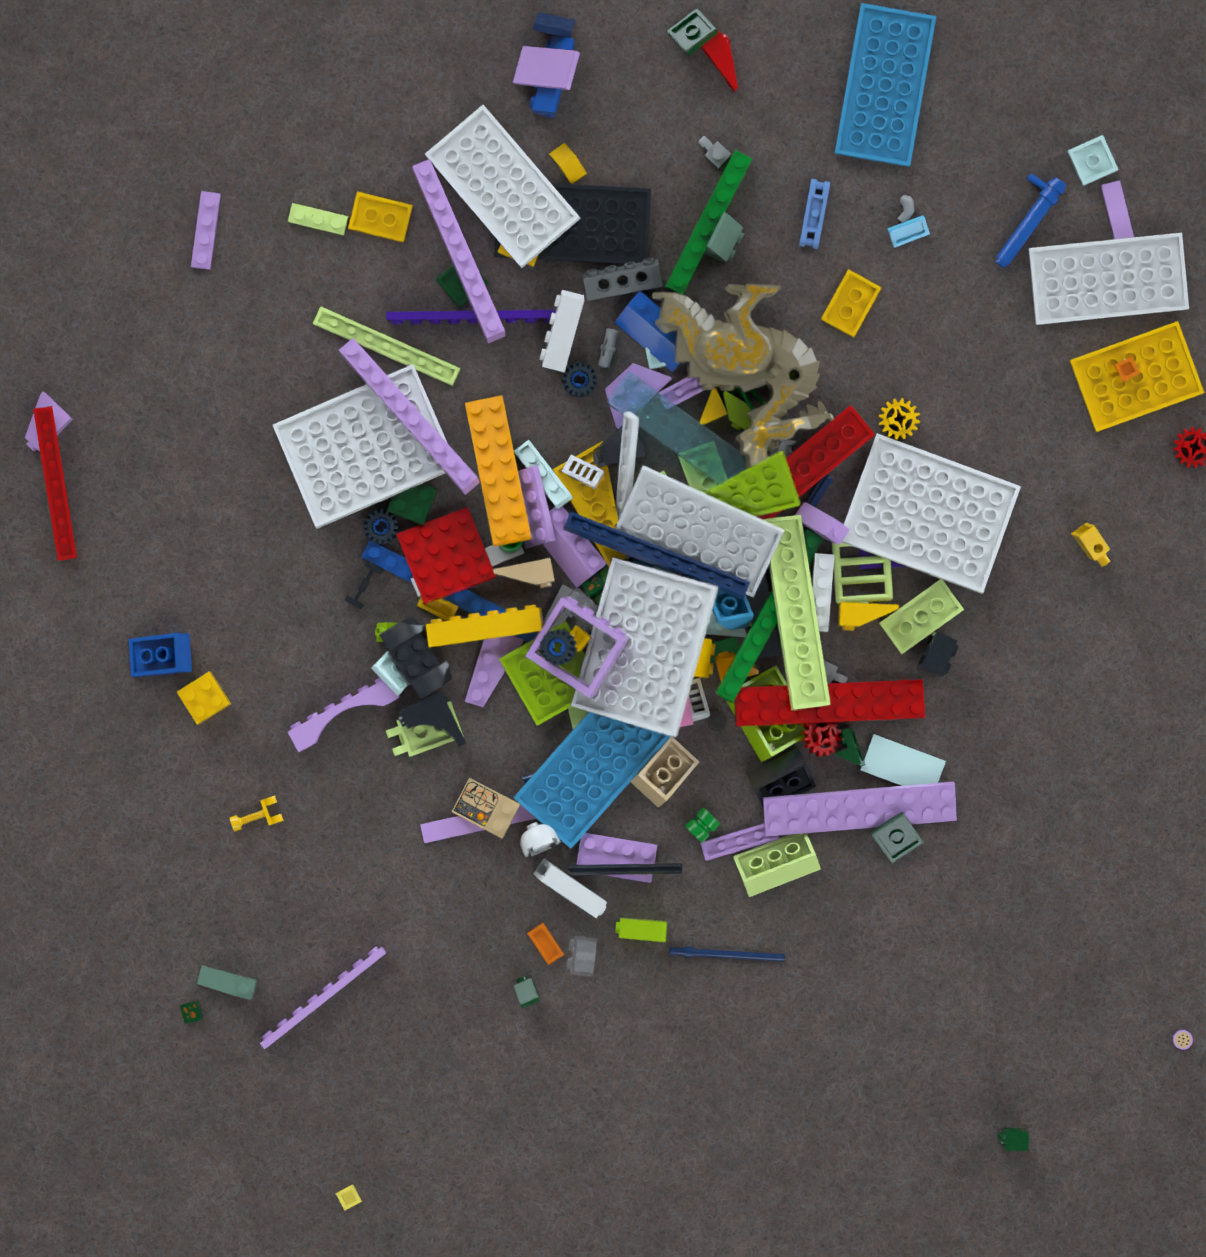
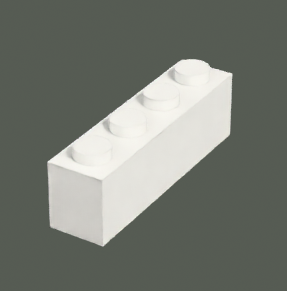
(563, 330)
(822, 588)

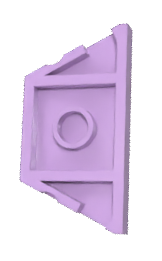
(652, 378)

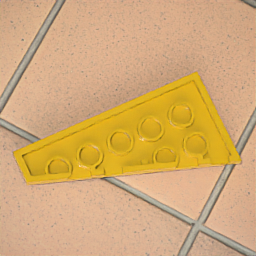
(592, 503)

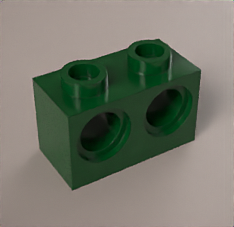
(1014, 1139)

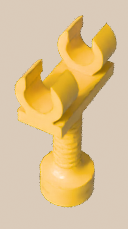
(237, 822)

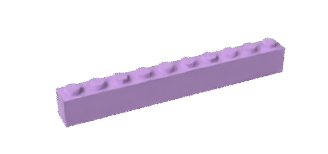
(458, 251)
(409, 416)

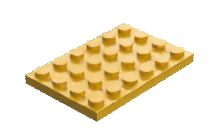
(1164, 377)

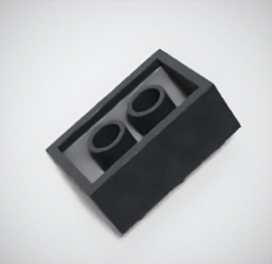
(782, 776)

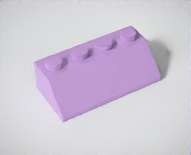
(572, 553)

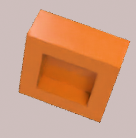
(1126, 369)

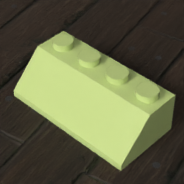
(776, 863)

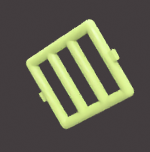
(839, 580)

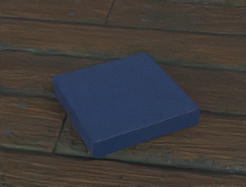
(554, 25)

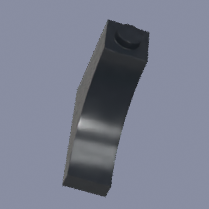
(432, 712)

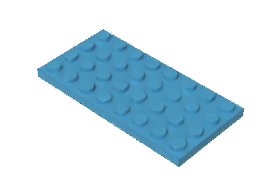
(885, 85)
(587, 774)

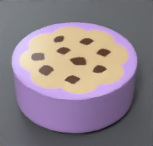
(1182, 1039)

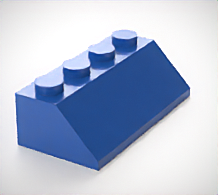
(548, 98)
(639, 323)

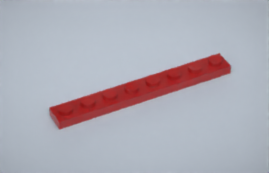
(54, 483)

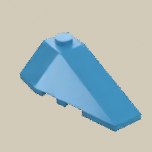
(731, 611)

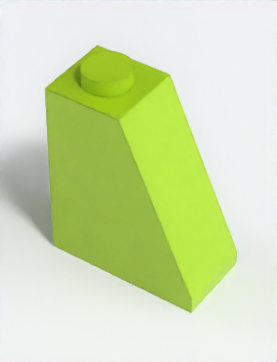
(642, 929)

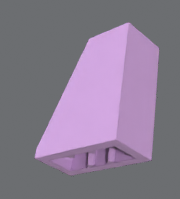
(61, 419)
(822, 523)

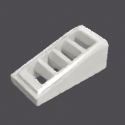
(597, 478)
(702, 714)

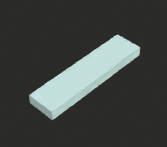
(552, 485)

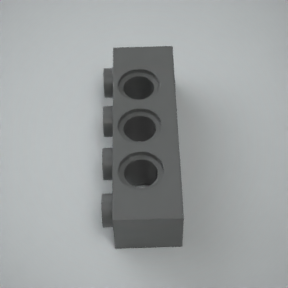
(615, 287)

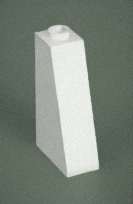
(570, 888)

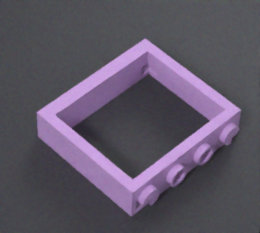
(602, 624)

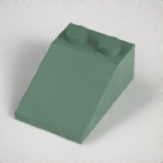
(724, 239)

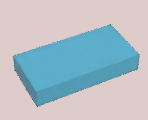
(908, 231)

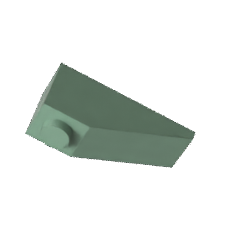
(227, 982)

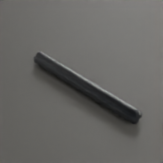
(625, 869)

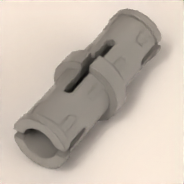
(607, 348)

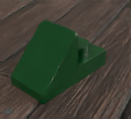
(853, 752)

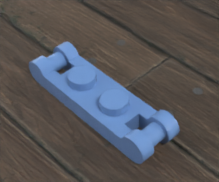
(814, 213)

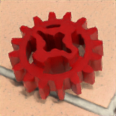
(1189, 459)
(815, 739)

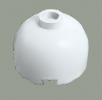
(538, 839)

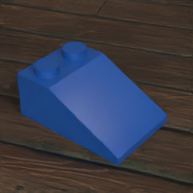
(160, 655)

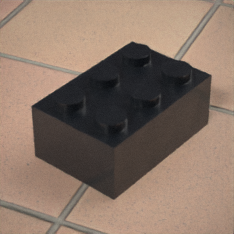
(937, 654)

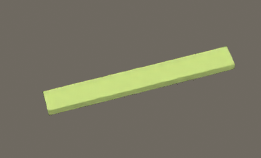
(386, 346)

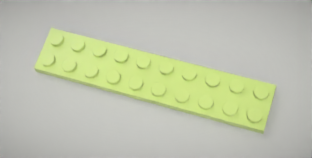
(797, 617)

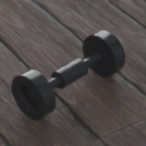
(364, 584)

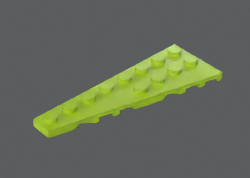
(760, 488)

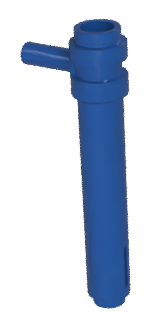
(1048, 197)

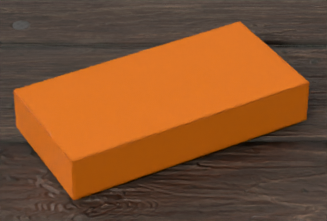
(545, 944)

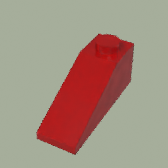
(721, 57)

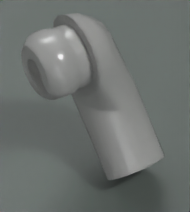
(908, 206)

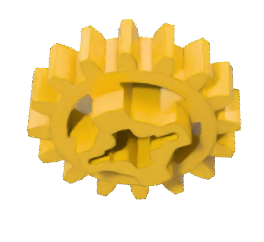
(907, 417)

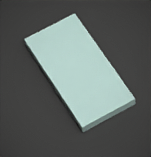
(901, 763)

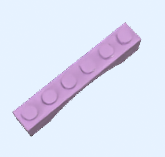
(307, 734)

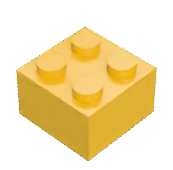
(204, 698)

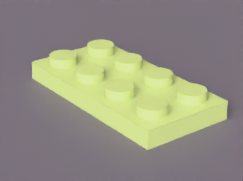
(921, 616)

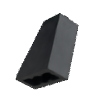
(609, 450)

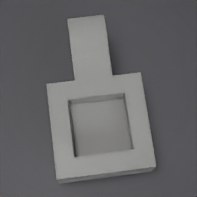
(716, 153)
(831, 674)

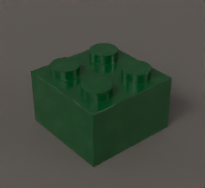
(414, 503)

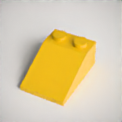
(856, 614)
(703, 665)

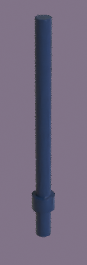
(689, 952)

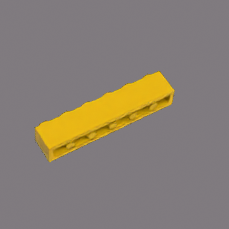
(484, 627)

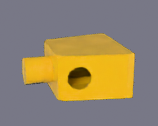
(1087, 537)

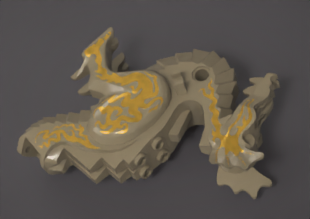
(746, 358)

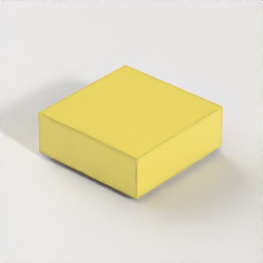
(348, 1197)

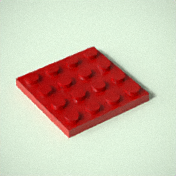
(446, 555)

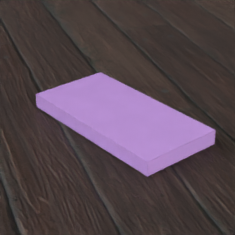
(546, 67)

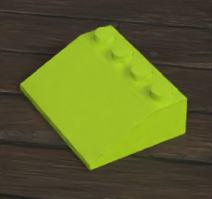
(770, 739)

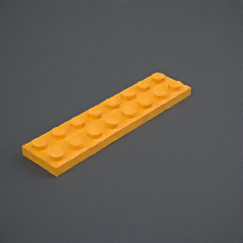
(498, 471)

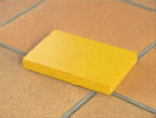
(380, 217)
(851, 303)

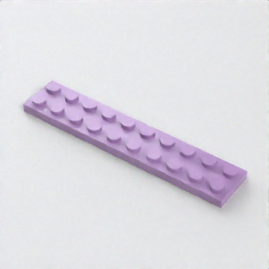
(858, 808)

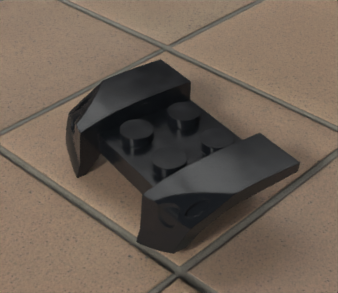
(415, 658)

